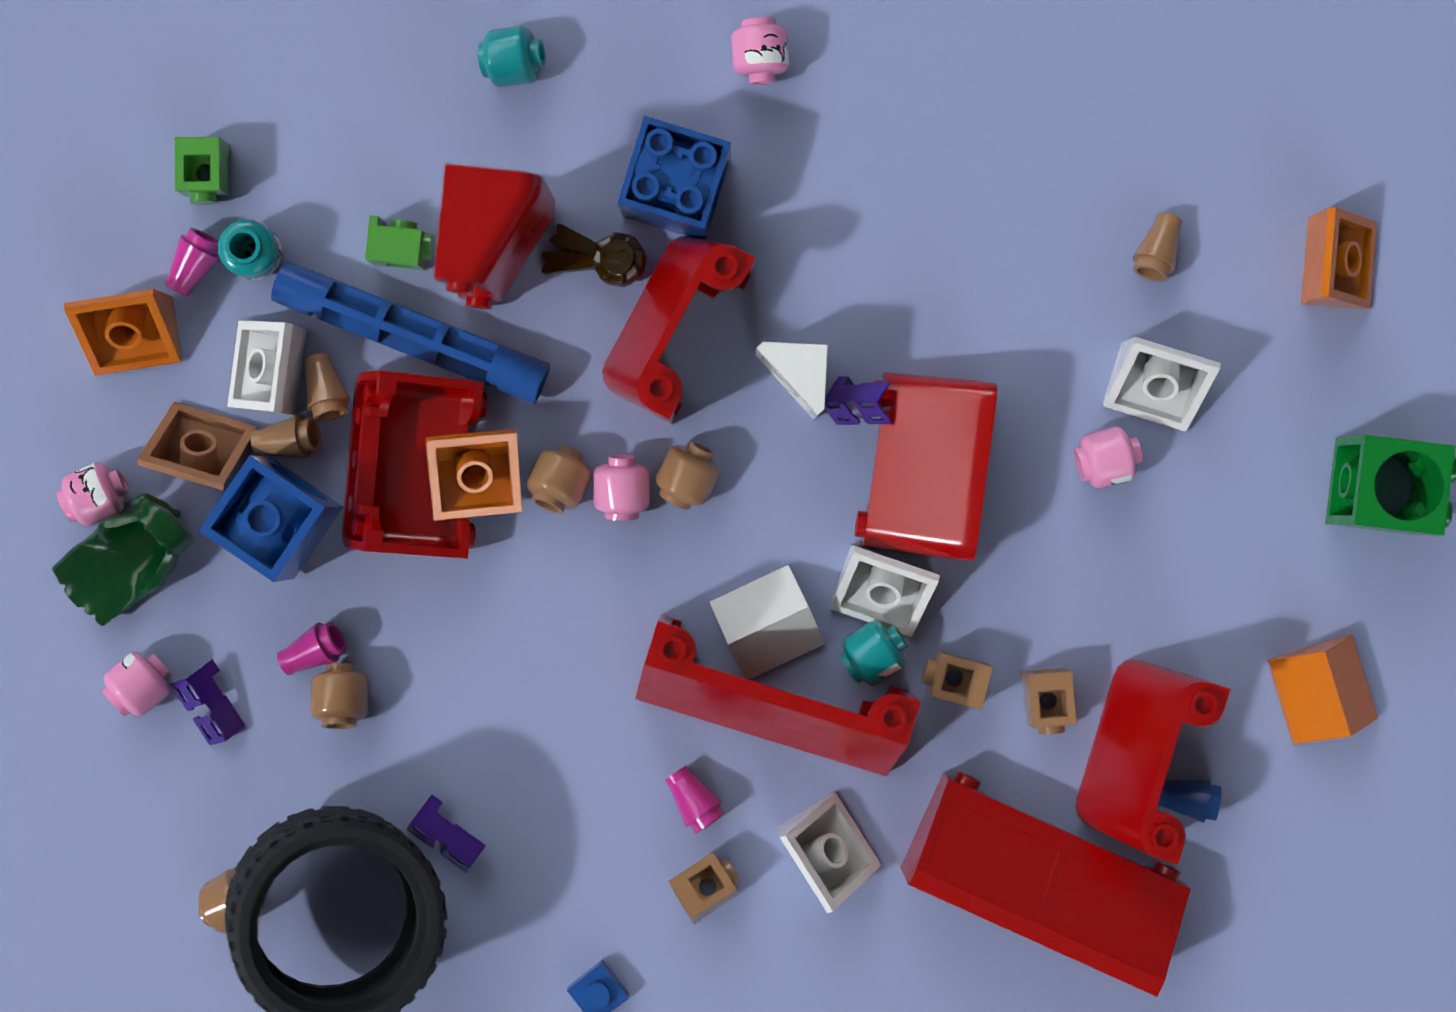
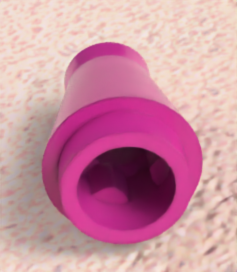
(192, 260)
(314, 648)
(694, 800)

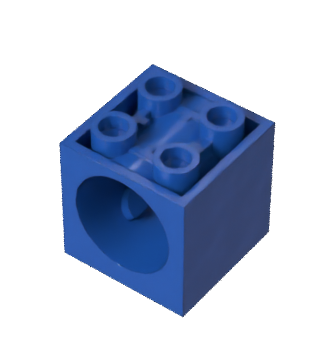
(674, 178)
(270, 518)

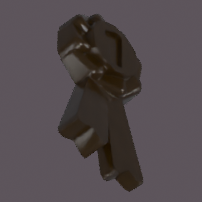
(616, 258)

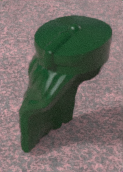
(124, 558)

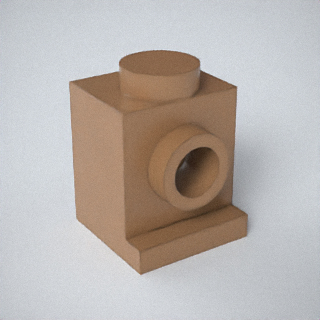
(972, 684)
(1063, 710)
(688, 883)

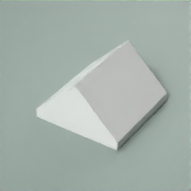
(267, 367)
(799, 370)
(1159, 383)
(883, 590)
(767, 622)
(829, 850)

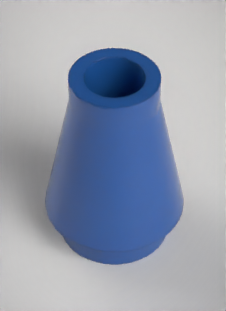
(1192, 798)

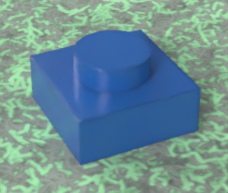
(598, 990)

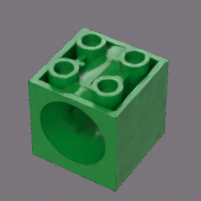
(1352, 485)

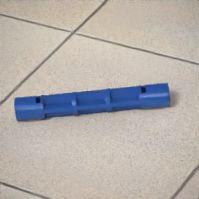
(410, 332)

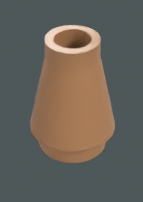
(1158, 250)
(324, 389)
(290, 437)

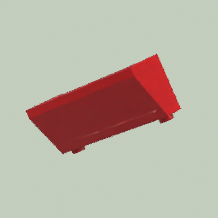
(863, 739)
(1047, 884)

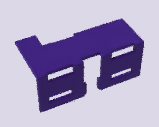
(862, 393)
(218, 704)
(452, 836)

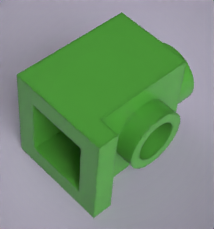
(191, 158)
(398, 244)

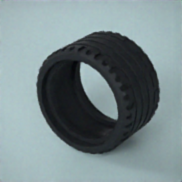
(402, 971)

